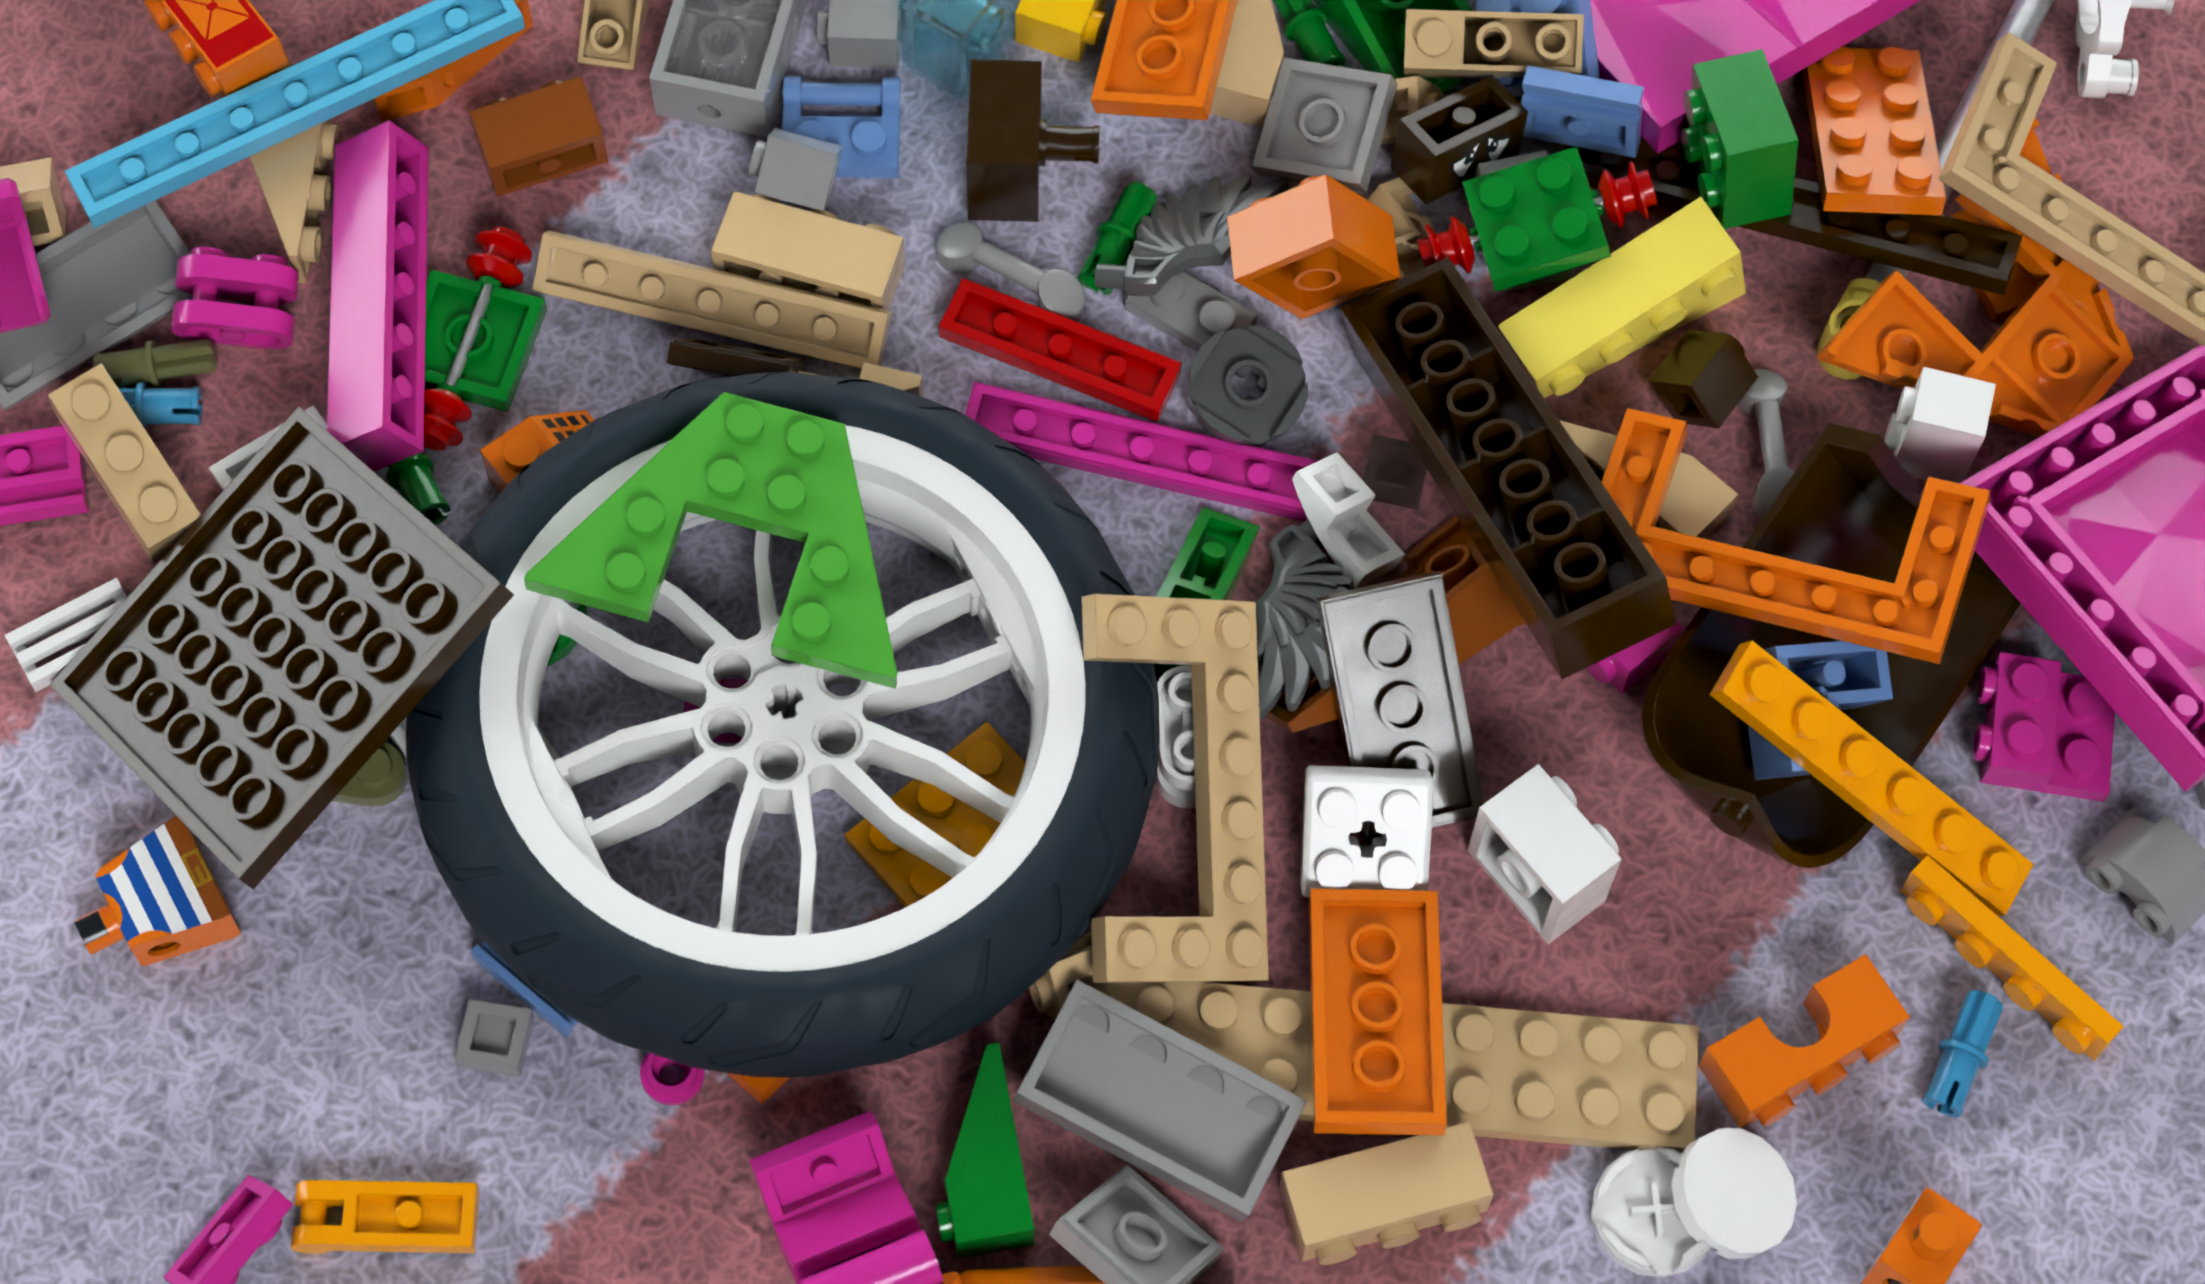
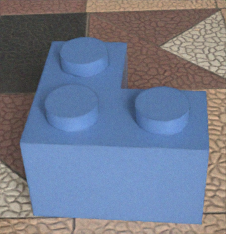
(1841, 673)

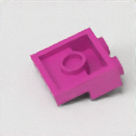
(2043, 729)

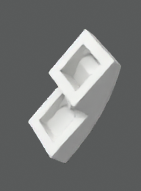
(1337, 510)

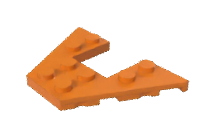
(2046, 358)

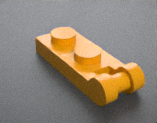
(387, 1216)

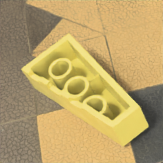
(1627, 300)

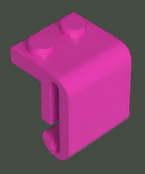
(843, 1209)

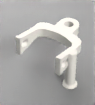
(2099, 37)

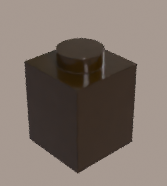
(1704, 378)

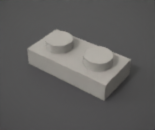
(1190, 311)

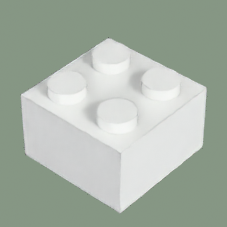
(1544, 852)

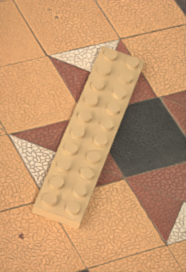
(1503, 1067)

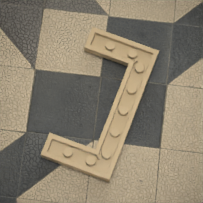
(1992, 173)
(1231, 927)

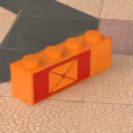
(224, 40)

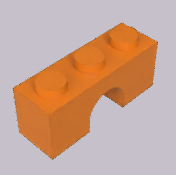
(1762, 1075)

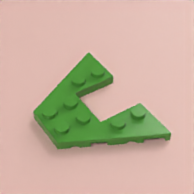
(759, 472)

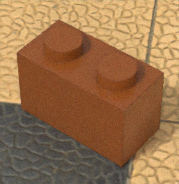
(539, 135)

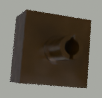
(1012, 140)

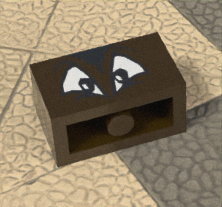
(1450, 137)

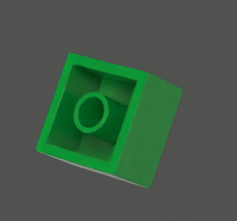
(1740, 139)

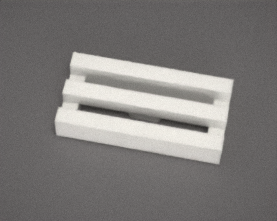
(57, 620)

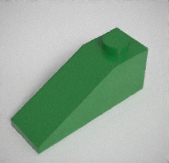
(1209, 561)
(985, 1179)

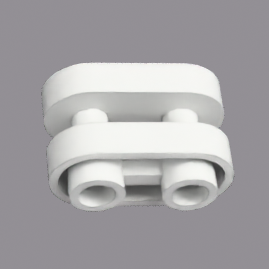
(1176, 749)

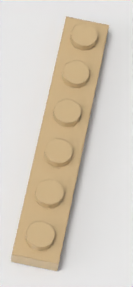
(711, 300)

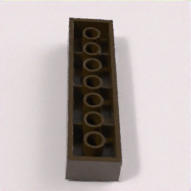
(1508, 469)

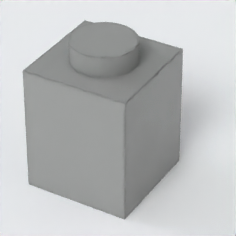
(861, 33)
(795, 168)

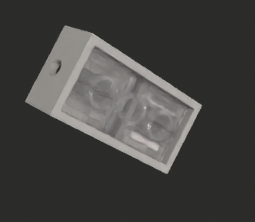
(725, 62)

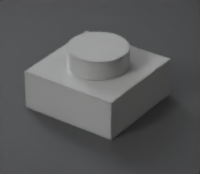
(494, 1038)

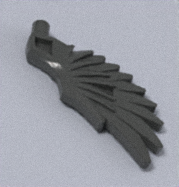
(1184, 234)
(1288, 617)

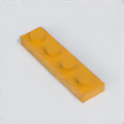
(2027, 975)

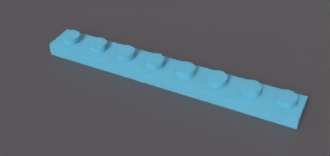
(287, 104)

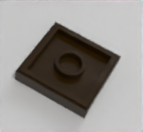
(730, 358)

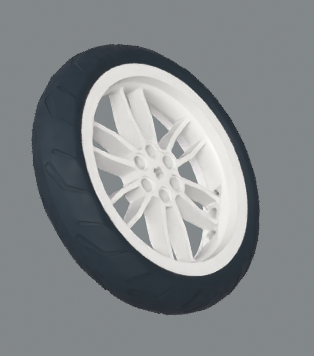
(804, 1002)

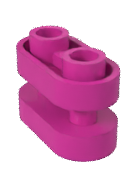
(261, 280)

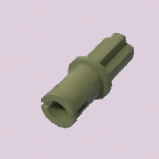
(156, 363)

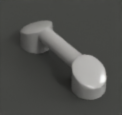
(965, 249)
(1763, 403)

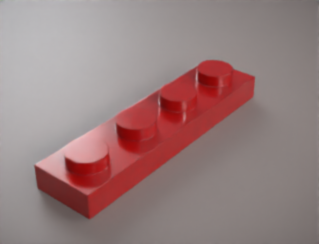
(1060, 349)

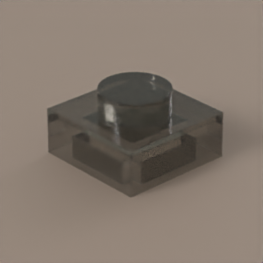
(1394, 472)

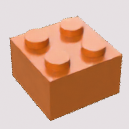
(1313, 246)

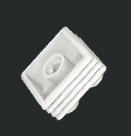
(1338, 803)

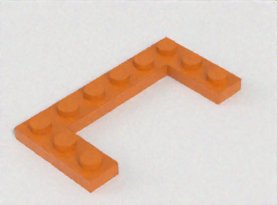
(1896, 617)

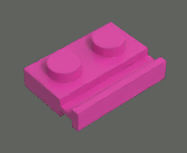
(40, 476)

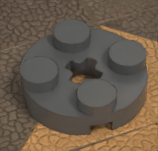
(1237, 353)

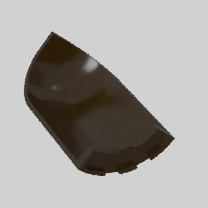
(1844, 512)

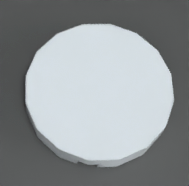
(1734, 1193)
(1638, 1217)

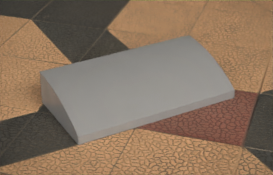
(99, 293)
(1160, 1101)

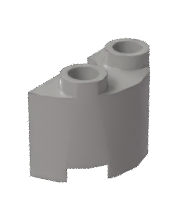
(2155, 868)

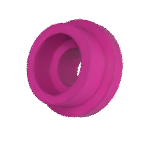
(669, 1093)

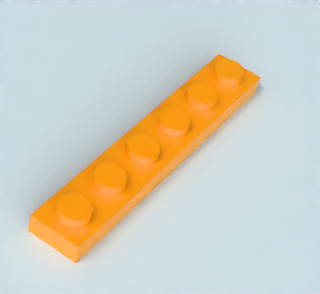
(1869, 776)

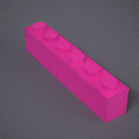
(378, 296)

